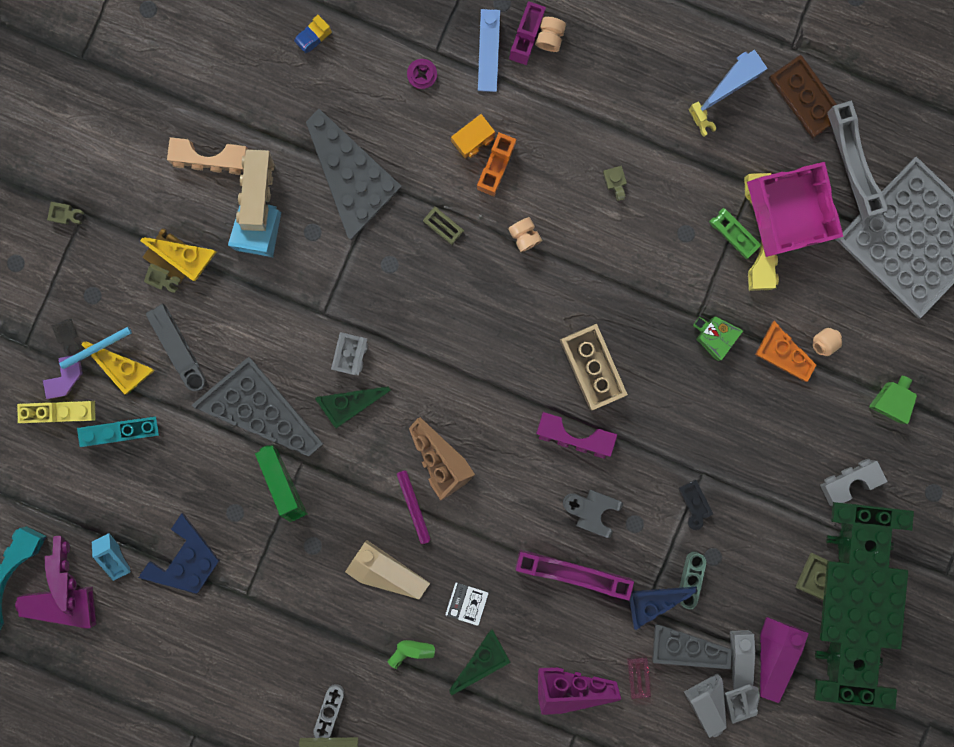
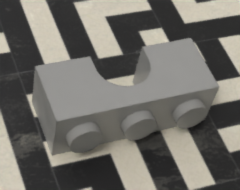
(837, 488)

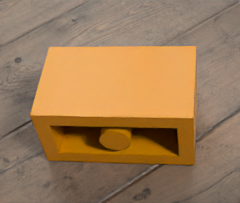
(473, 136)

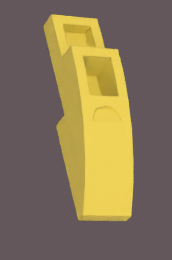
(56, 412)

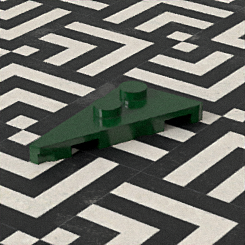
(487, 659)

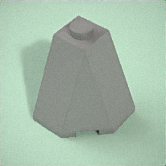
(709, 704)

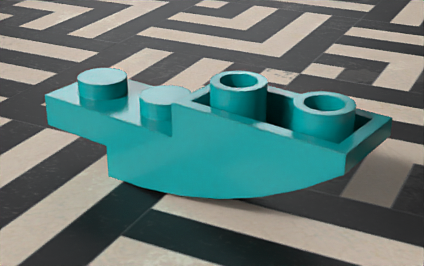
(117, 431)

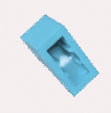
(109, 557)

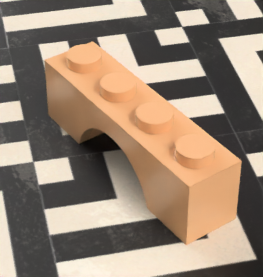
(182, 153)

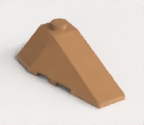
(445, 465)

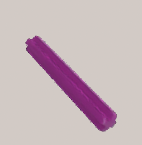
(413, 507)

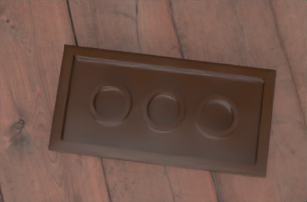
(804, 95)

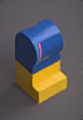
(313, 34)

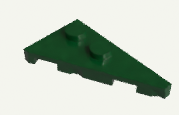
(344, 406)

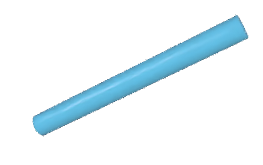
(96, 347)

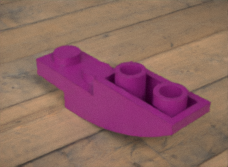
(59, 580)

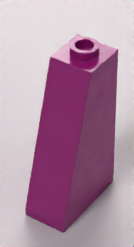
(44, 608)

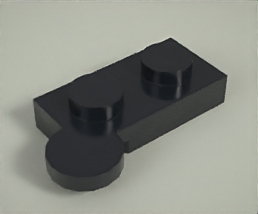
(696, 504)

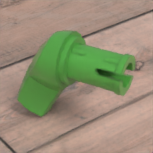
(411, 649)

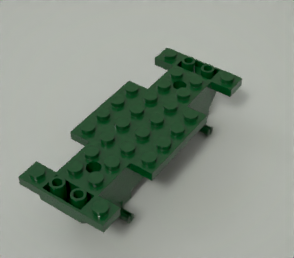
(862, 605)

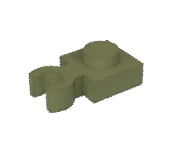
(62, 213)
(159, 278)

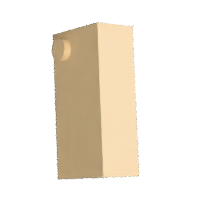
(593, 367)

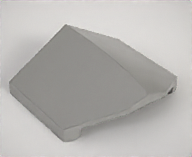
(742, 703)

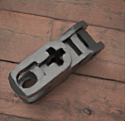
(590, 511)

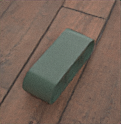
(698, 572)

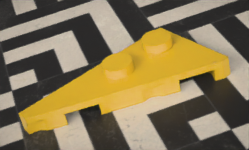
(186, 258)
(123, 371)

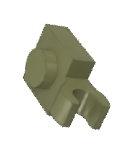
(615, 180)

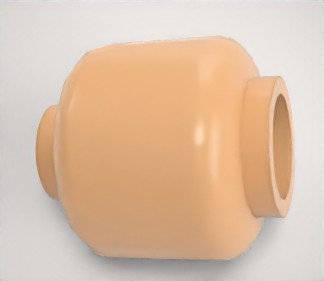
(827, 342)

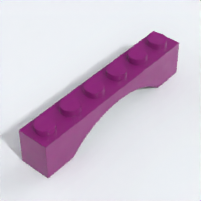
(575, 574)

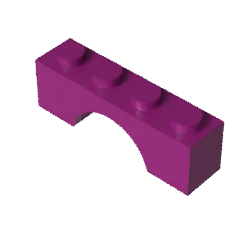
(599, 442)

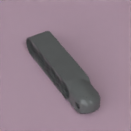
(176, 347)

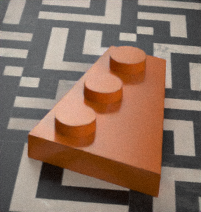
(785, 354)

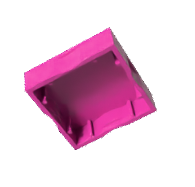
(794, 209)

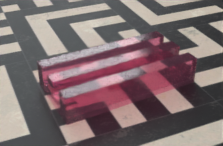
(637, 661)

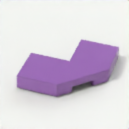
(62, 385)

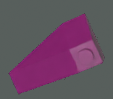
(779, 655)
(568, 692)

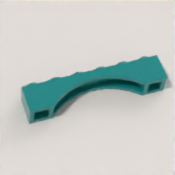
(24, 545)

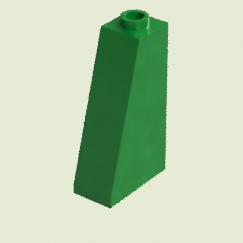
(280, 484)

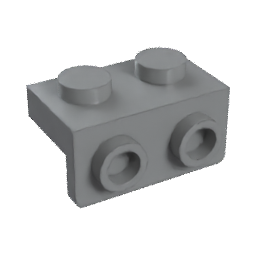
(349, 354)

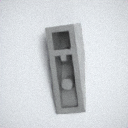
(742, 657)

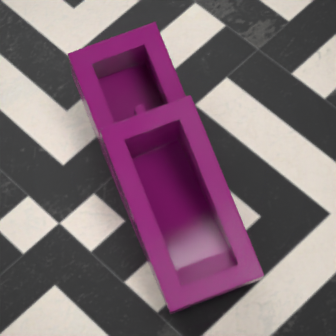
(527, 33)

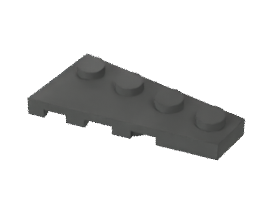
(687, 650)

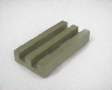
(439, 232)

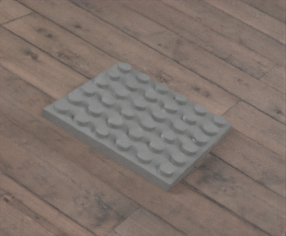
(911, 242)

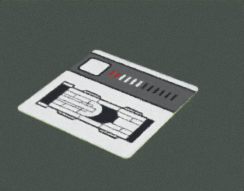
(466, 604)

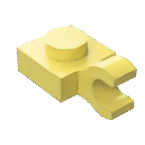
(701, 118)

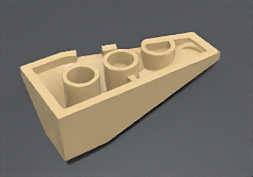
(382, 571)

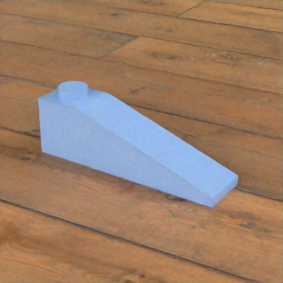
(488, 50)
(743, 72)

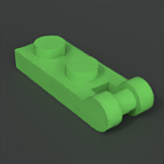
(735, 233)

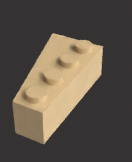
(255, 190)

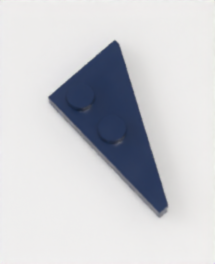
(651, 603)

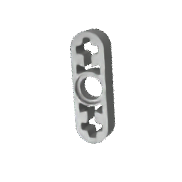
(338, 700)

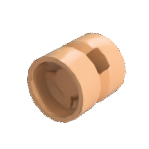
(551, 32)
(525, 235)

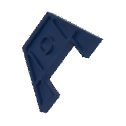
(190, 566)

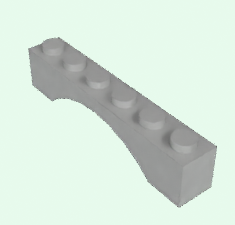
(846, 131)

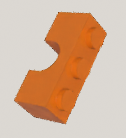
(497, 164)

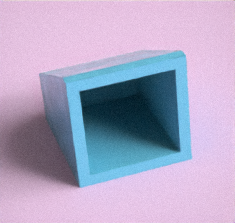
(257, 241)

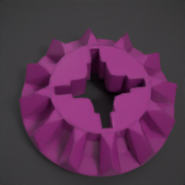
(423, 65)

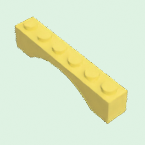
(762, 273)

